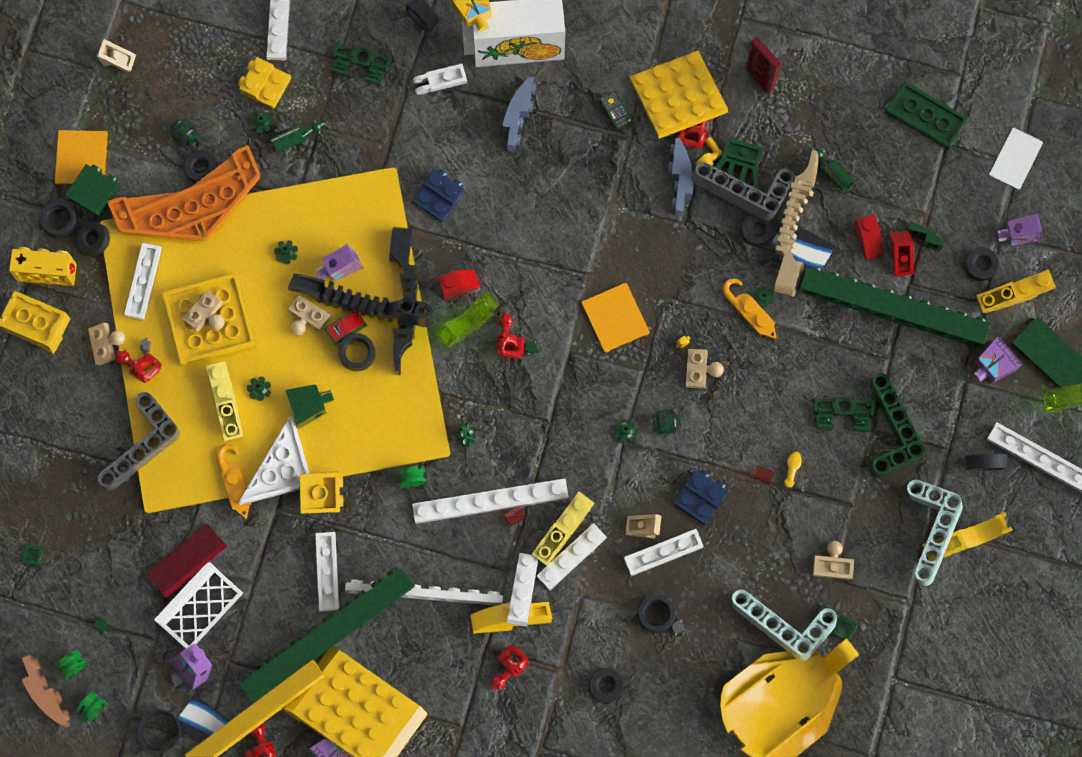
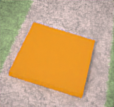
(76, 150)
(615, 317)

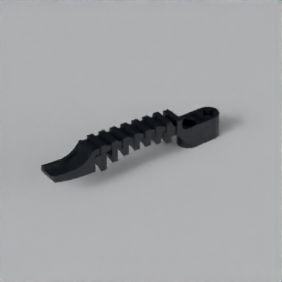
(400, 253)
(419, 314)

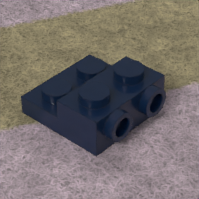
(438, 194)
(701, 496)

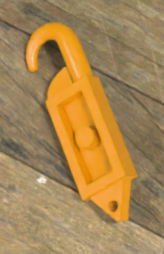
(750, 311)
(232, 480)

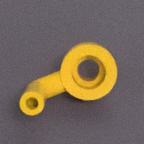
(709, 158)

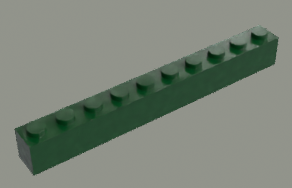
(894, 307)
(326, 635)

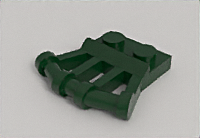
(743, 156)

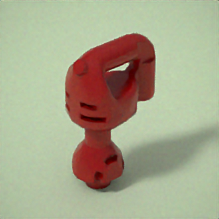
(697, 132)
(508, 340)
(140, 366)
(512, 668)
(264, 747)

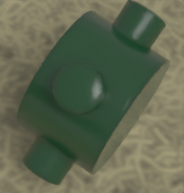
(531, 347)
(101, 625)

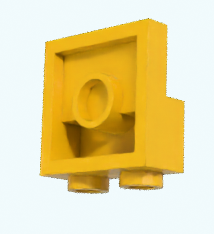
(264, 83)
(320, 492)

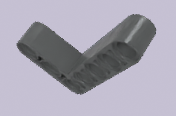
(745, 191)
(143, 445)

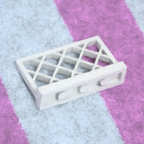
(185, 595)

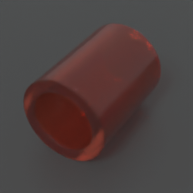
(763, 474)
(515, 516)

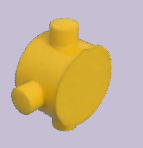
(683, 341)

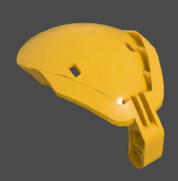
(769, 714)

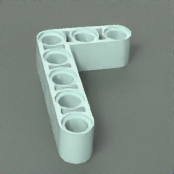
(938, 528)
(784, 628)

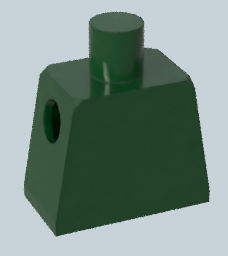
(308, 403)

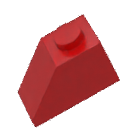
(869, 236)
(902, 253)
(458, 283)

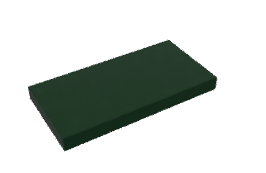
(926, 115)
(1050, 354)

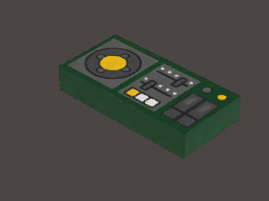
(616, 110)

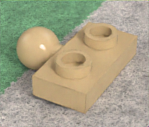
(203, 311)
(308, 314)
(103, 342)
(698, 367)
(833, 566)

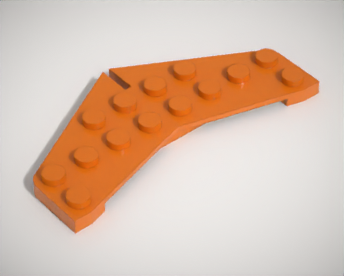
(182, 212)

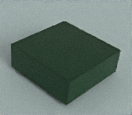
(32, 555)

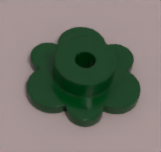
(763, 301)

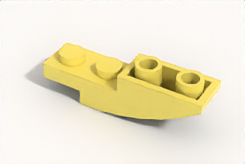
(225, 401)
(563, 528)

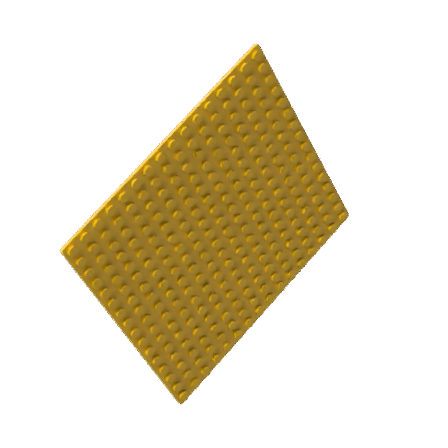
(375, 414)

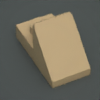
(116, 56)
(643, 526)

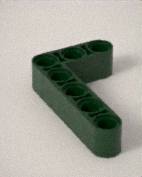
(896, 427)

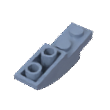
(518, 108)
(682, 174)

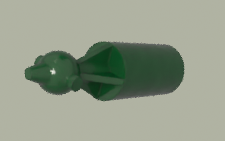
(295, 136)
(835, 172)

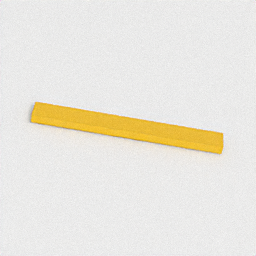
(259, 712)

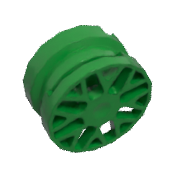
(411, 477)
(71, 664)
(90, 707)

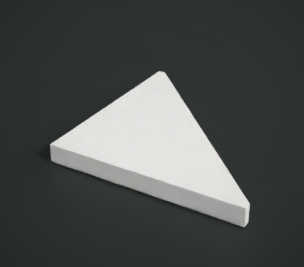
(280, 467)

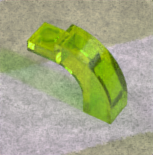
(468, 322)
(1063, 398)

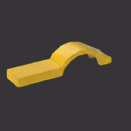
(974, 535)

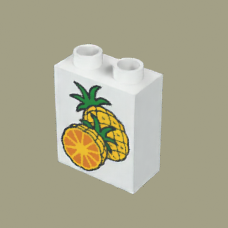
(518, 33)

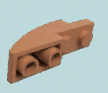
(47, 700)

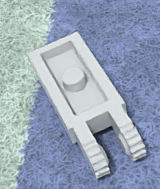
(441, 79)

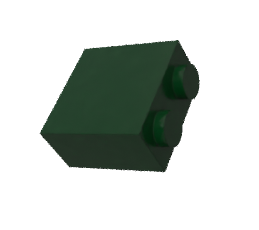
(93, 190)

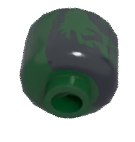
(183, 132)
(666, 422)

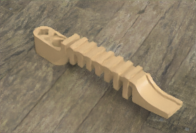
(790, 269)

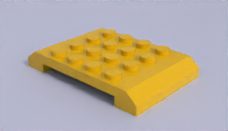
(357, 709)

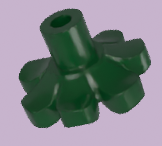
(261, 122)
(286, 252)
(259, 388)
(625, 431)
(465, 434)

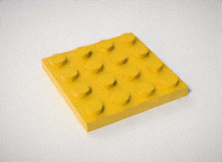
(678, 94)
(208, 342)

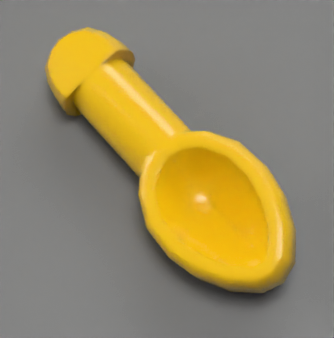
(793, 463)

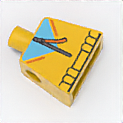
(473, 12)

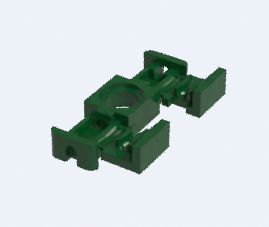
(348, 54)
(829, 408)

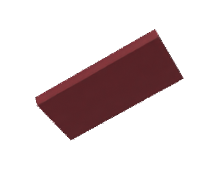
(763, 65)
(186, 560)

